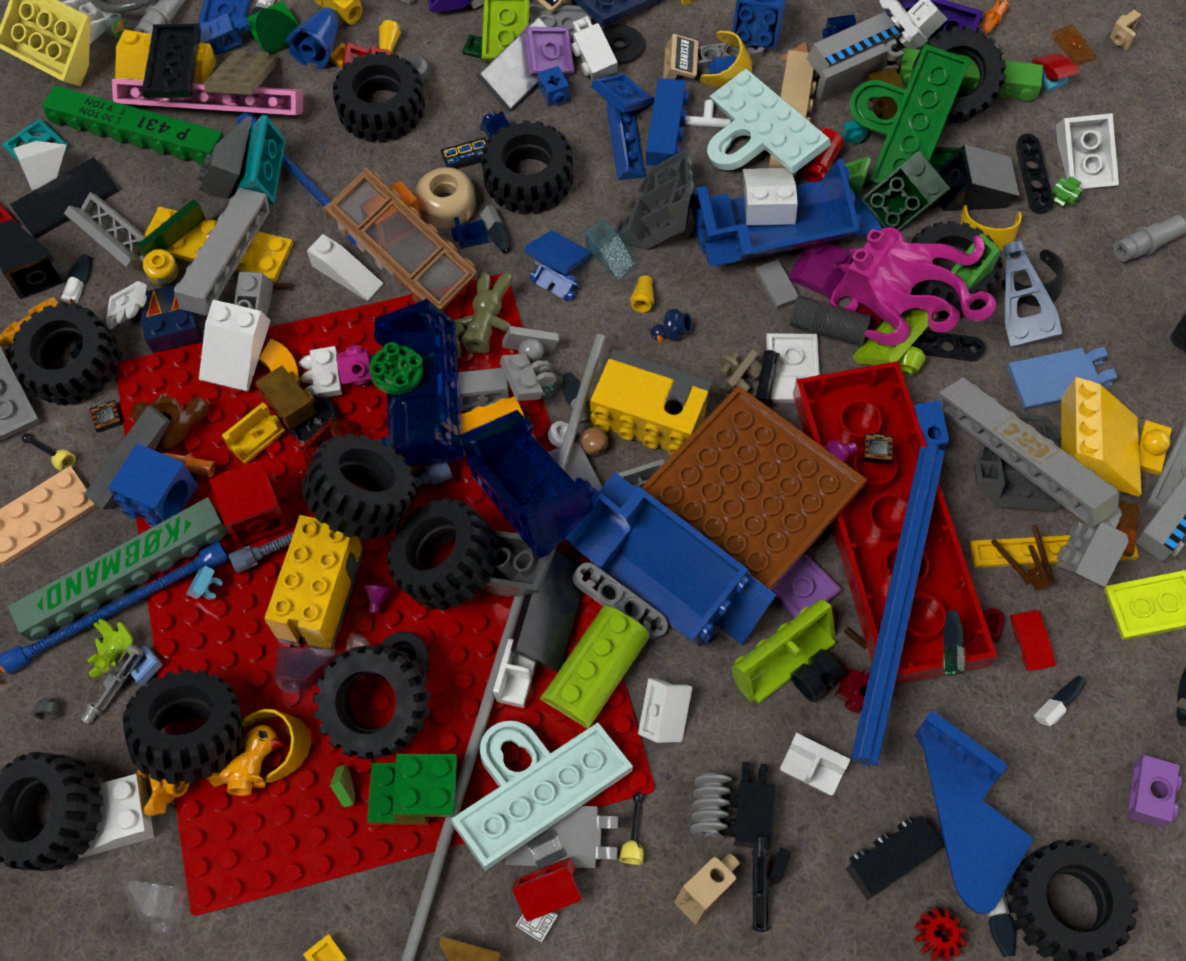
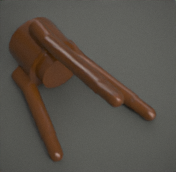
(1039, 572)

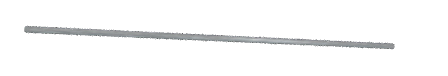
(488, 698)

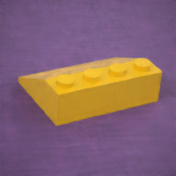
(1101, 434)

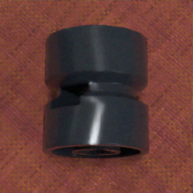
(817, 675)

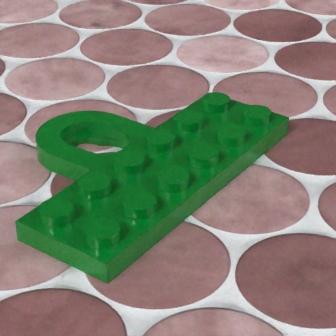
(920, 108)

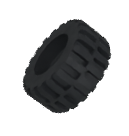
(988, 61)
(381, 119)
(532, 190)
(960, 237)
(49, 330)
(348, 507)
(460, 572)
(335, 706)
(188, 754)
(71, 818)
(1099, 875)

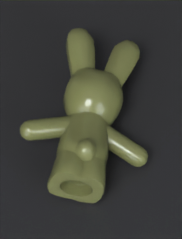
(486, 308)

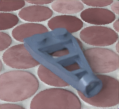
(1035, 327)

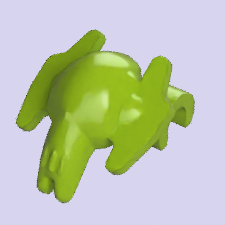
(110, 648)

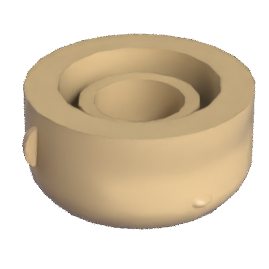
(442, 210)

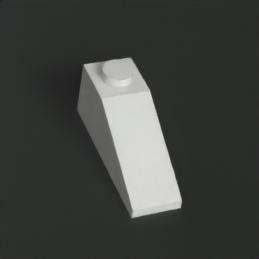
(343, 267)

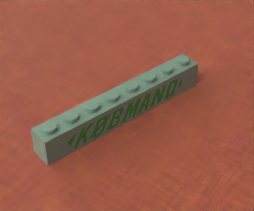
(118, 570)

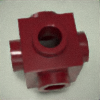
(850, 690)

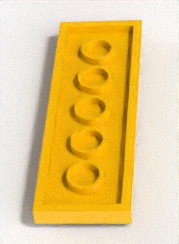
(265, 254)

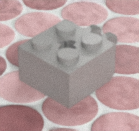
(1093, 551)

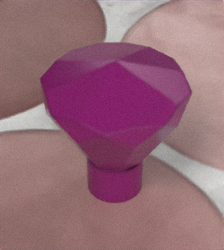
(841, 449)
(376, 595)

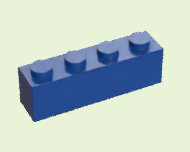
(666, 121)

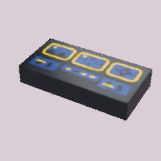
(463, 154)

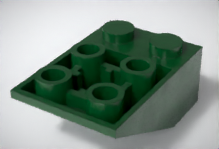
(906, 192)

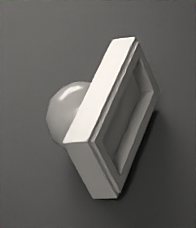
(530, 342)

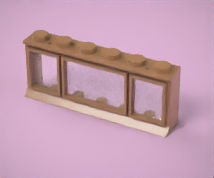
(400, 240)

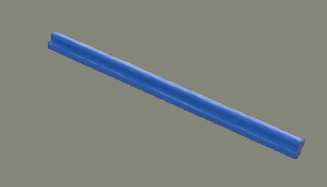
(897, 608)

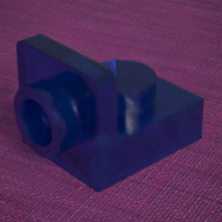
(838, 24)
(493, 122)
(469, 233)

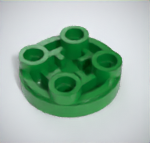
(396, 369)

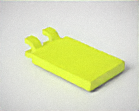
(1149, 605)

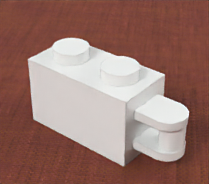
(593, 50)

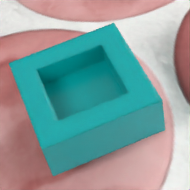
(853, 133)

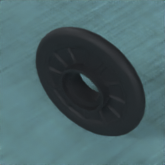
(630, 36)

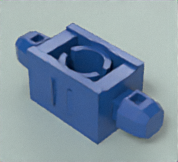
(224, 33)

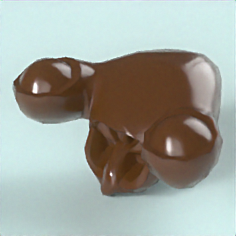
(180, 419)

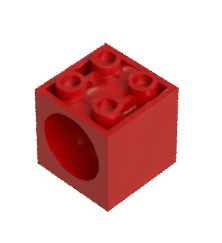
(249, 503)

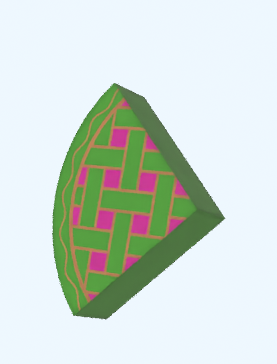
(343, 786)

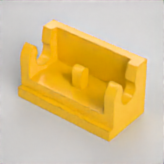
(253, 433)

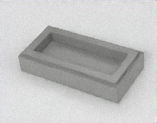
(777, 284)

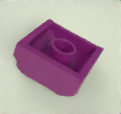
(820, 268)

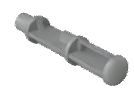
(112, 684)

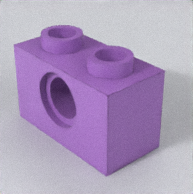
(1142, 803)

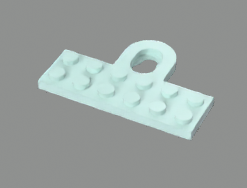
(768, 122)
(539, 795)

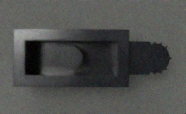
(753, 808)

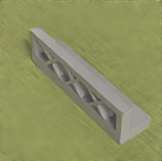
(100, 233)

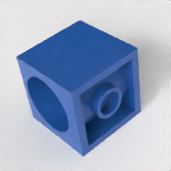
(759, 21)
(152, 486)

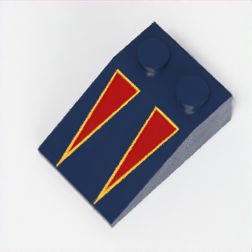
(166, 324)

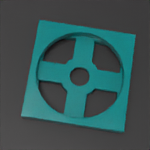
(25, 135)

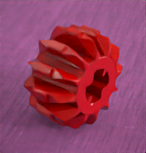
(944, 947)

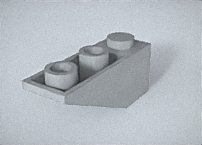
(254, 291)

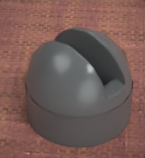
(46, 706)

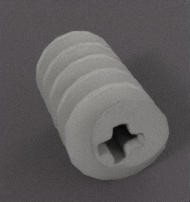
(709, 805)

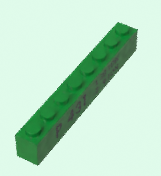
(130, 124)

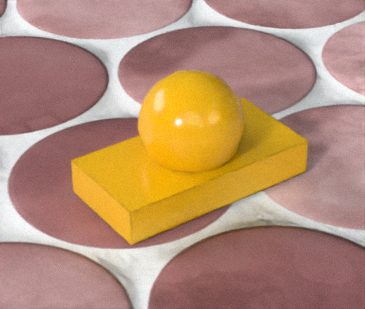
(1153, 445)

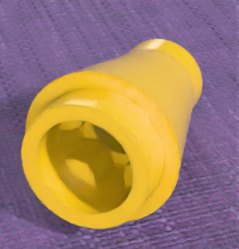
(388, 35)
(642, 297)

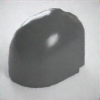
(422, 66)

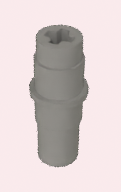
(160, 13)
(1148, 239)

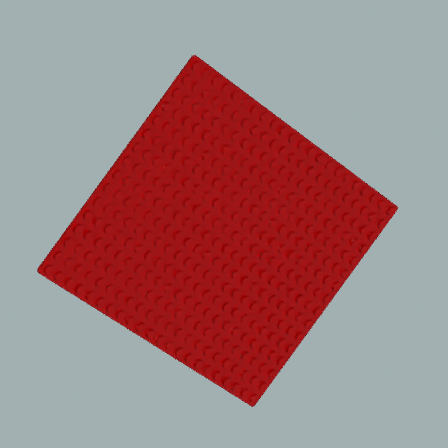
(296, 826)

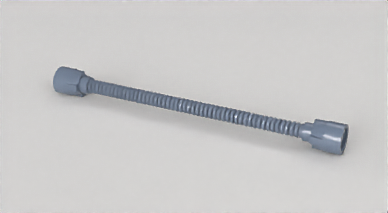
(247, 558)

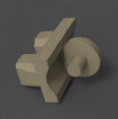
(747, 365)

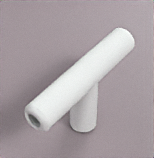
(707, 119)

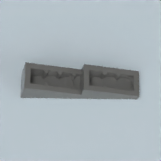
(146, 432)

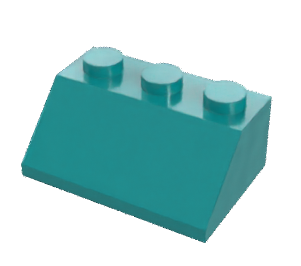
(263, 159)

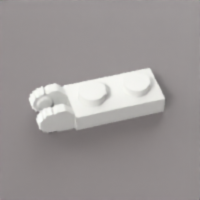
(901, 18)

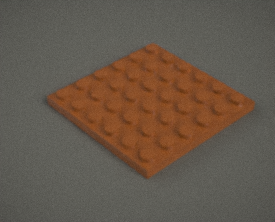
(755, 486)

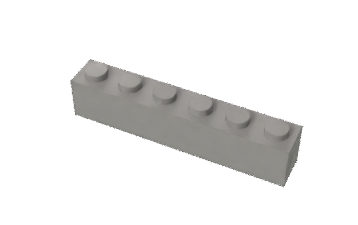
(222, 251)

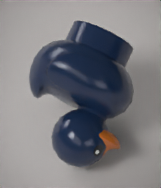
(674, 327)

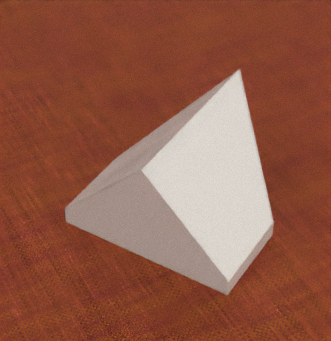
(40, 161)

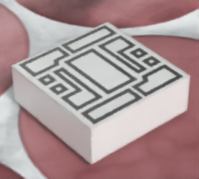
(538, 927)

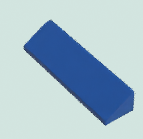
(623, 144)

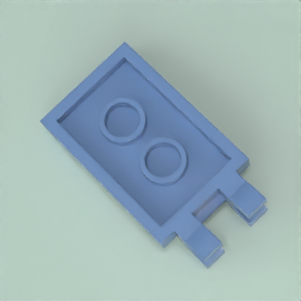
(1046, 378)

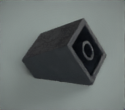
(978, 180)
(27, 262)

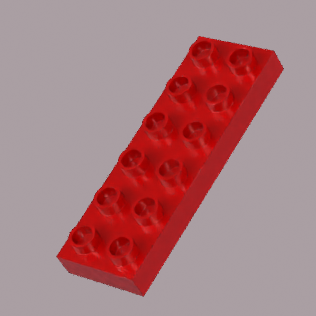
(869, 528)

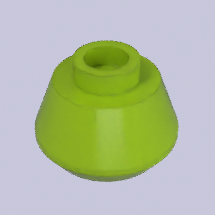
(911, 361)

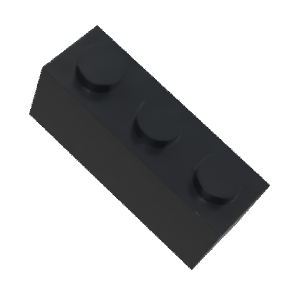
(893, 856)

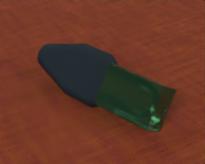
(953, 639)

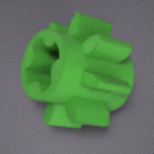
(1067, 191)

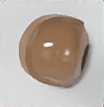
(594, 441)

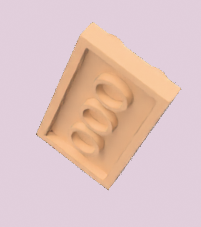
(42, 513)

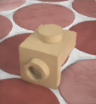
(1123, 30)

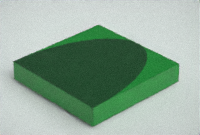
(272, 27)

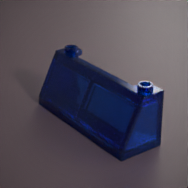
(427, 420)
(526, 482)

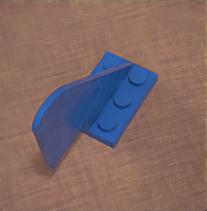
(978, 840)

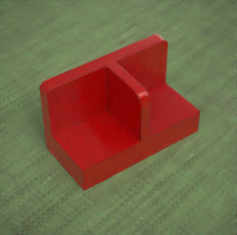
(547, 889)

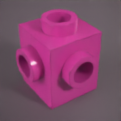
(347, 365)

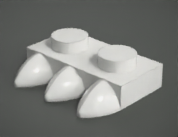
(126, 304)
(323, 373)

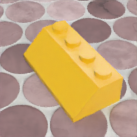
(133, 54)

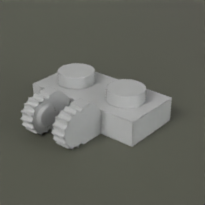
(523, 378)

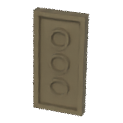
(241, 73)

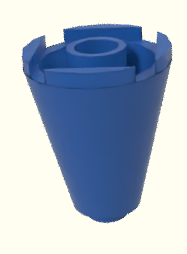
(315, 38)

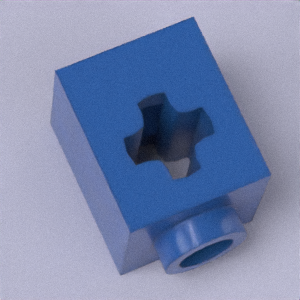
(554, 91)

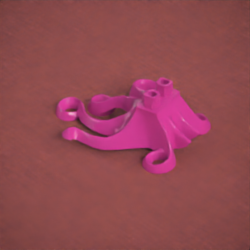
(888, 271)

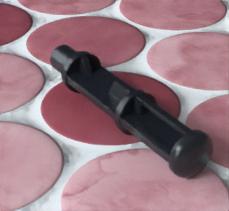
(760, 885)

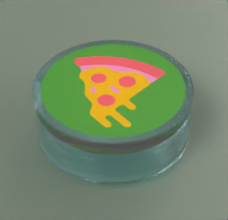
(115, 26)

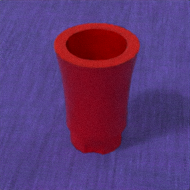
(820, 165)

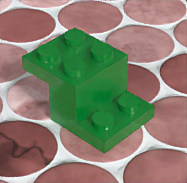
(412, 789)

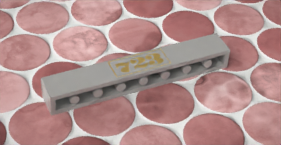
(1030, 452)

